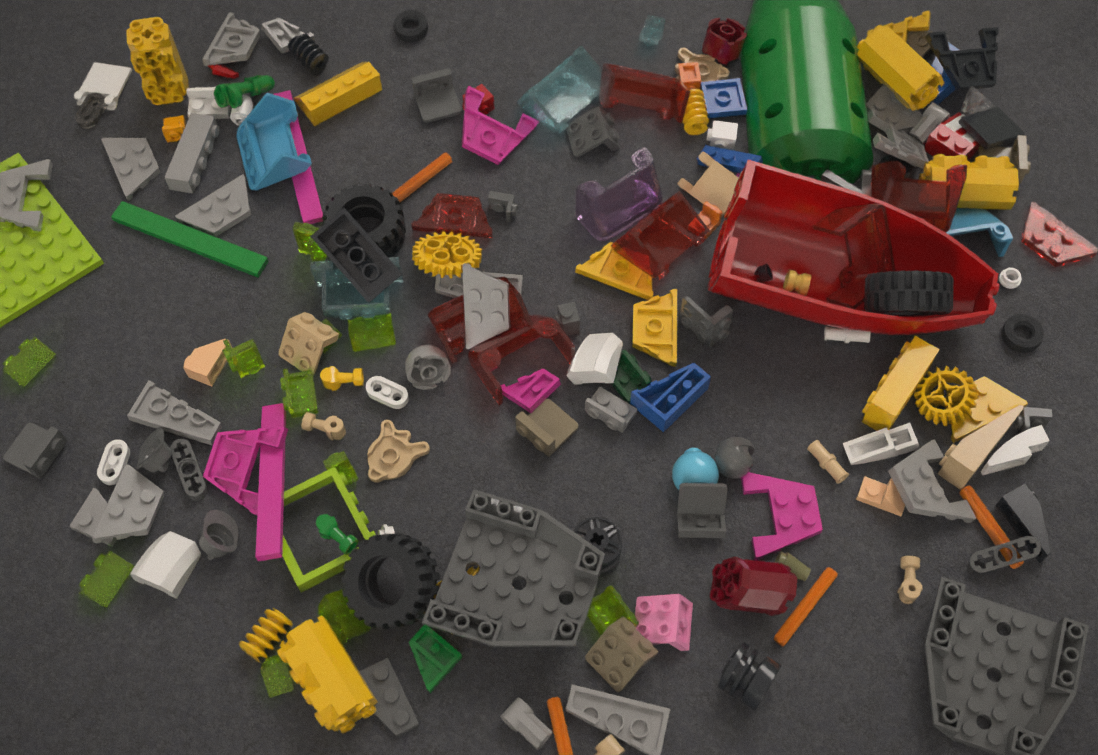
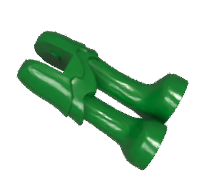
(232, 93)

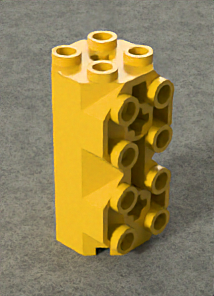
(157, 61)
(899, 68)
(988, 180)
(328, 675)

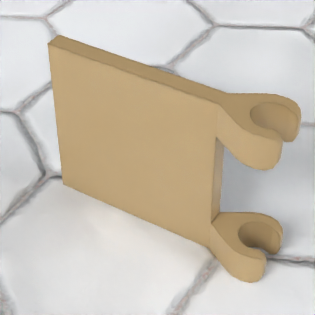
(714, 185)

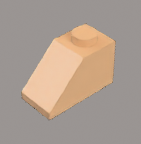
(206, 362)

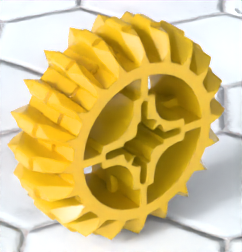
(941, 378)

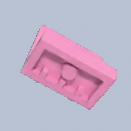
(665, 619)

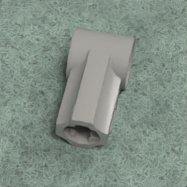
(929, 122)
(522, 719)

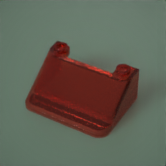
(926, 199)

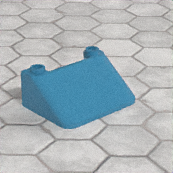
(268, 143)
(973, 220)

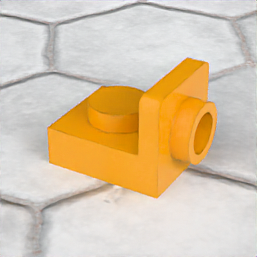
(173, 128)

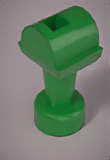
(329, 529)

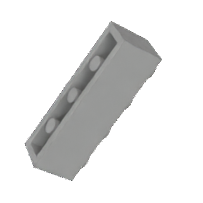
(192, 153)

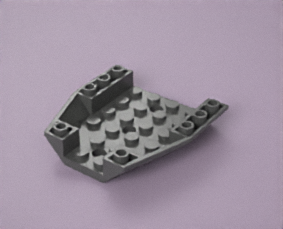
(509, 545)
(1034, 665)

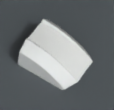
(596, 359)
(167, 563)

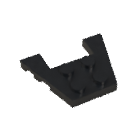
(968, 66)

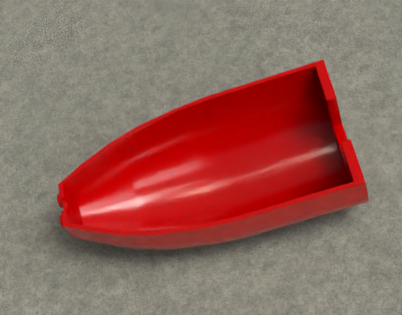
(773, 225)

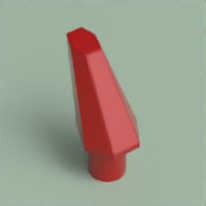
(221, 70)

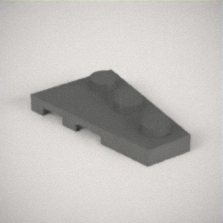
(392, 702)

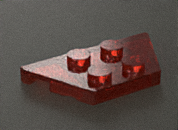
(454, 215)
(1053, 238)

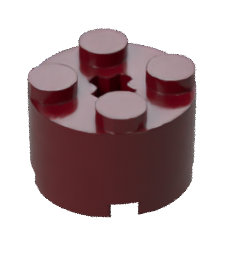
(724, 40)

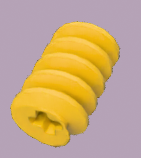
(695, 115)
(265, 634)

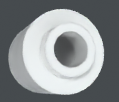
(240, 113)

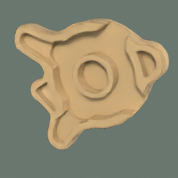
(708, 67)
(392, 453)

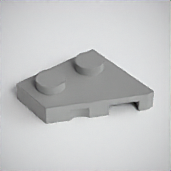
(281, 33)
(90, 515)

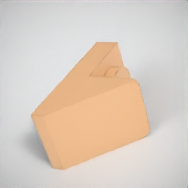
(881, 495)

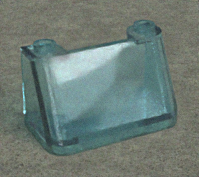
(563, 91)

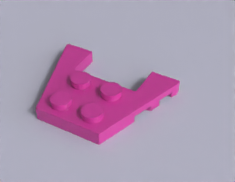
(487, 136)
(234, 458)
(792, 510)

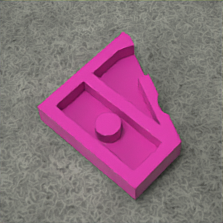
(532, 389)

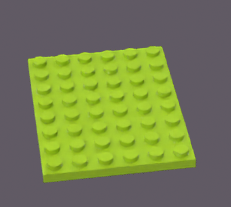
(42, 261)

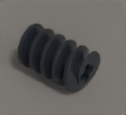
(308, 53)

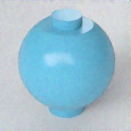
(695, 467)

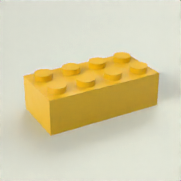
(898, 384)

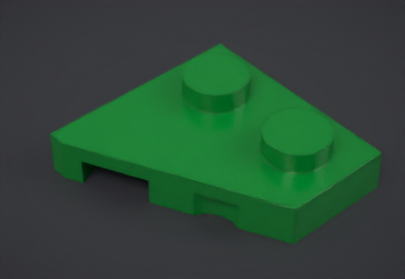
(433, 656)

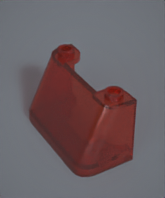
(662, 236)

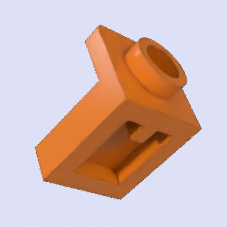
(690, 75)
(711, 216)

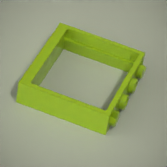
(335, 566)

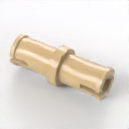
(827, 461)

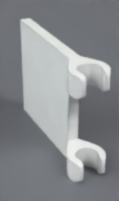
(106, 80)

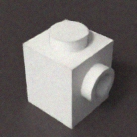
(722, 135)

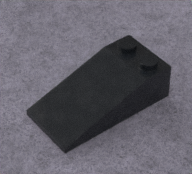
(356, 255)

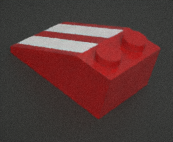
(951, 139)

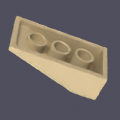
(965, 458)

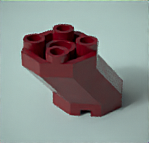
(753, 586)

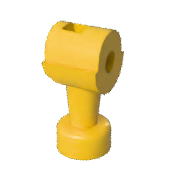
(333, 378)

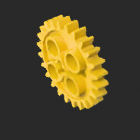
(446, 254)

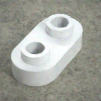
(388, 392)
(113, 463)

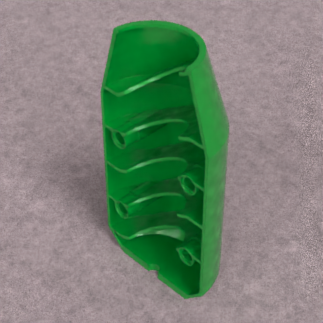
(805, 89)

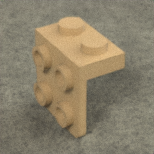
(305, 341)

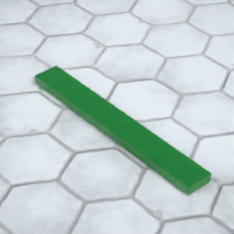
(190, 239)

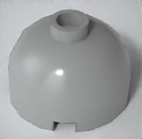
(426, 367)

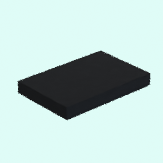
(991, 127)

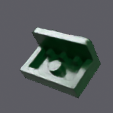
(629, 376)

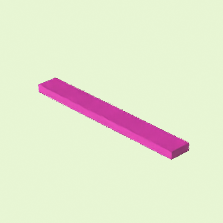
(304, 182)
(271, 489)

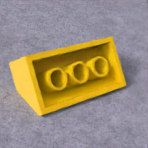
(339, 92)

